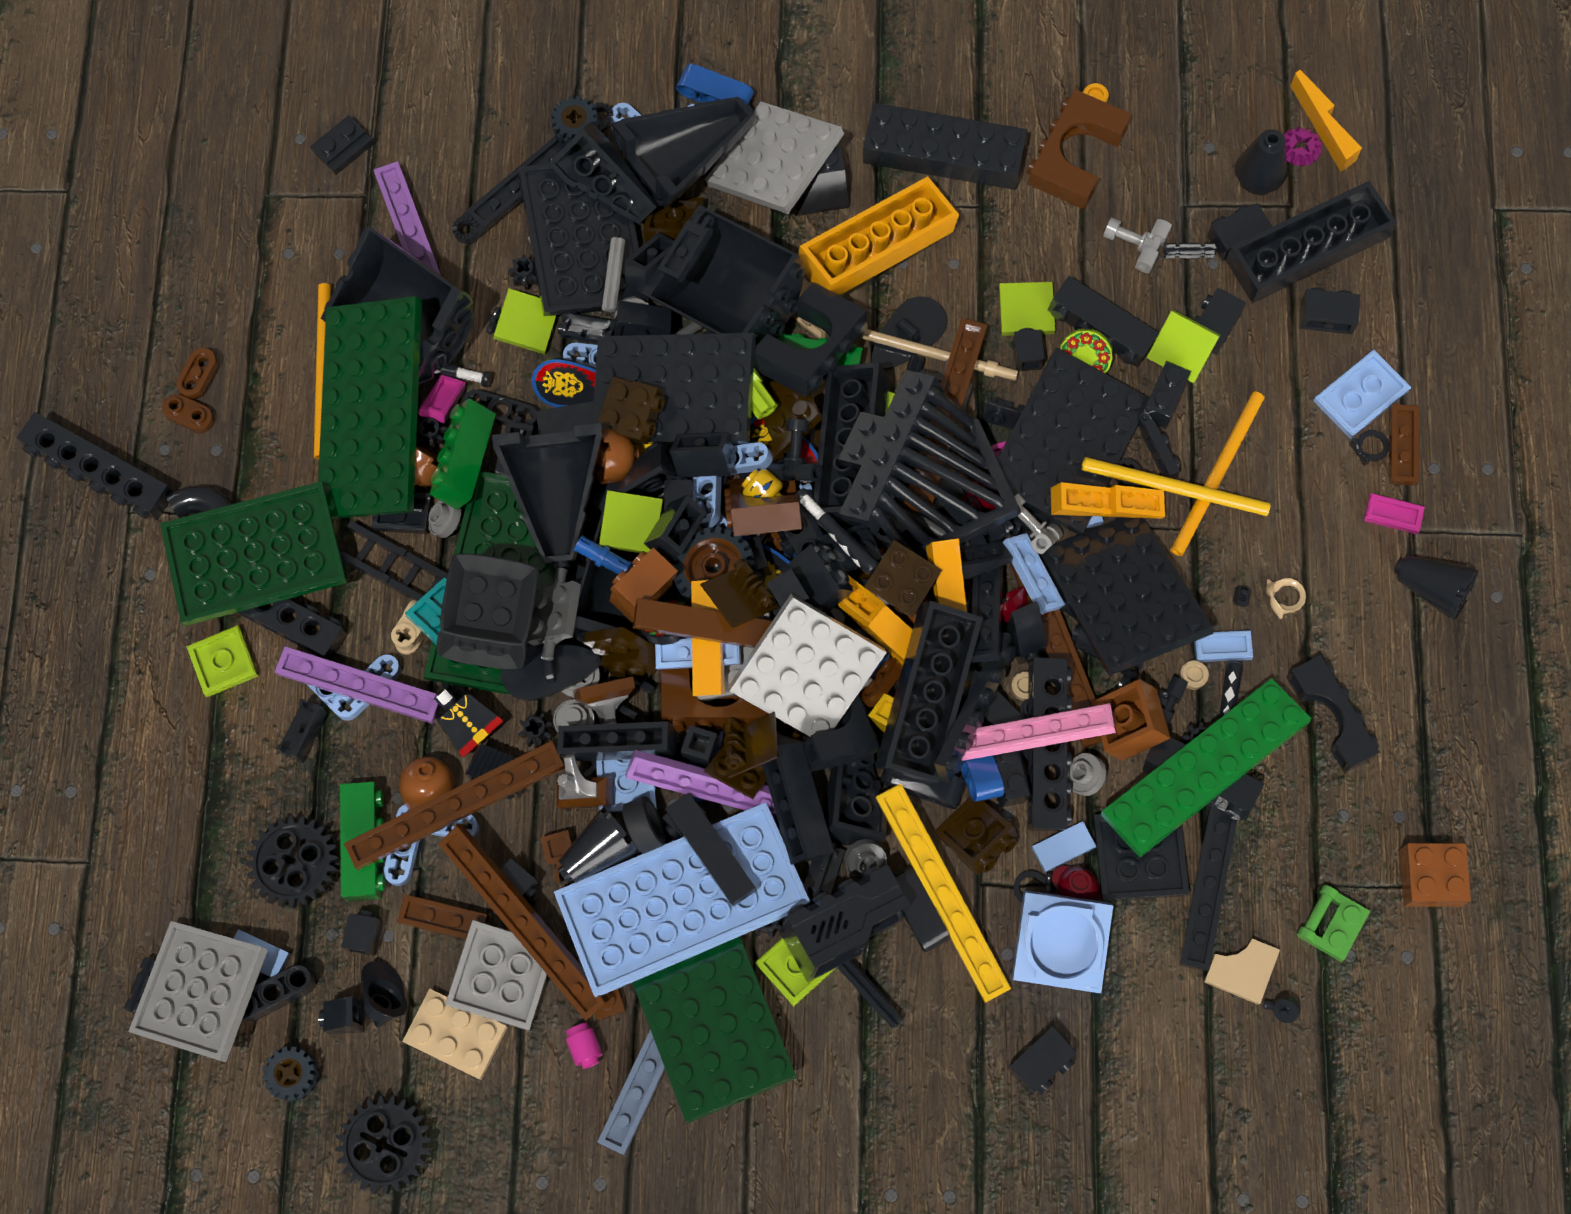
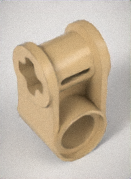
(405, 629)

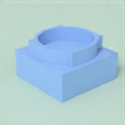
(1062, 941)

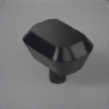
(1242, 596)

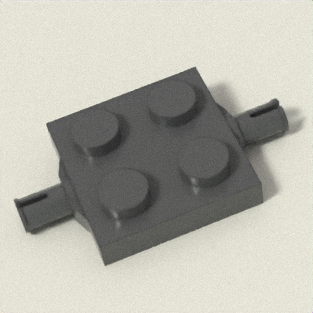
(554, 613)

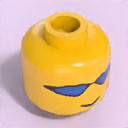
(762, 485)

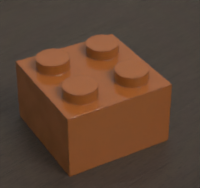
(647, 580)
(1136, 719)
(1434, 875)

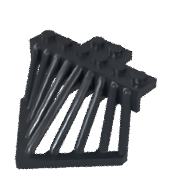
(888, 446)

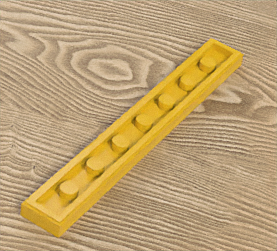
(943, 893)

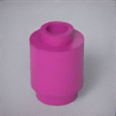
(583, 1045)

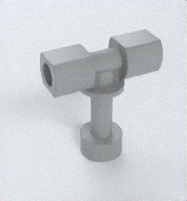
(1147, 244)
(1044, 536)

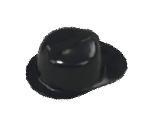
(382, 993)

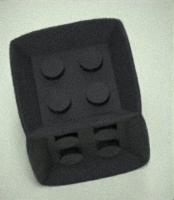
(487, 611)

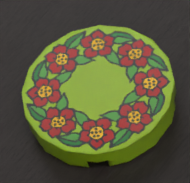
(1089, 347)

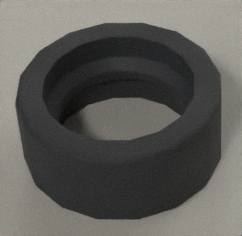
(644, 824)

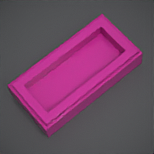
(442, 398)
(1394, 513)

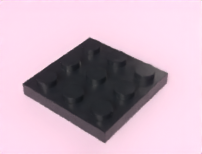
(1131, 877)

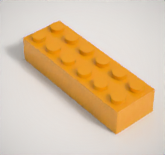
(878, 237)

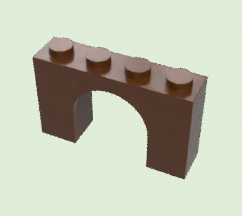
(1079, 116)
(761, 514)
(683, 709)

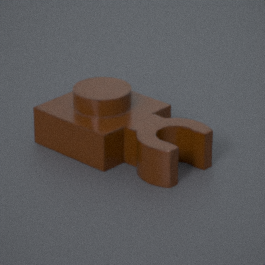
(554, 848)

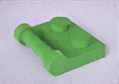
(1342, 927)

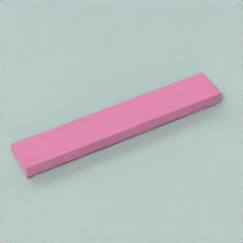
(1041, 731)

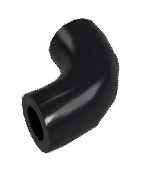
(196, 499)

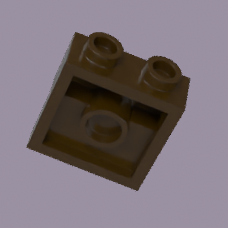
(671, 218)
(632, 409)
(622, 652)
(977, 835)

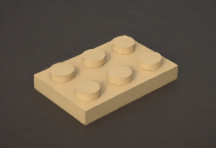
(455, 1035)

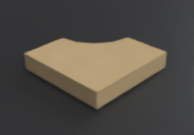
(1245, 972)

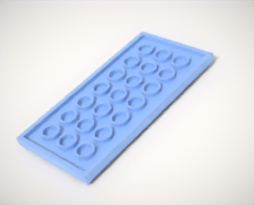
(669, 906)

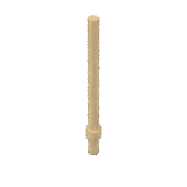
(989, 368)

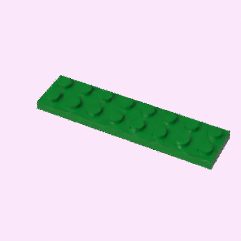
(1205, 767)

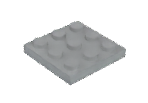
(496, 977)

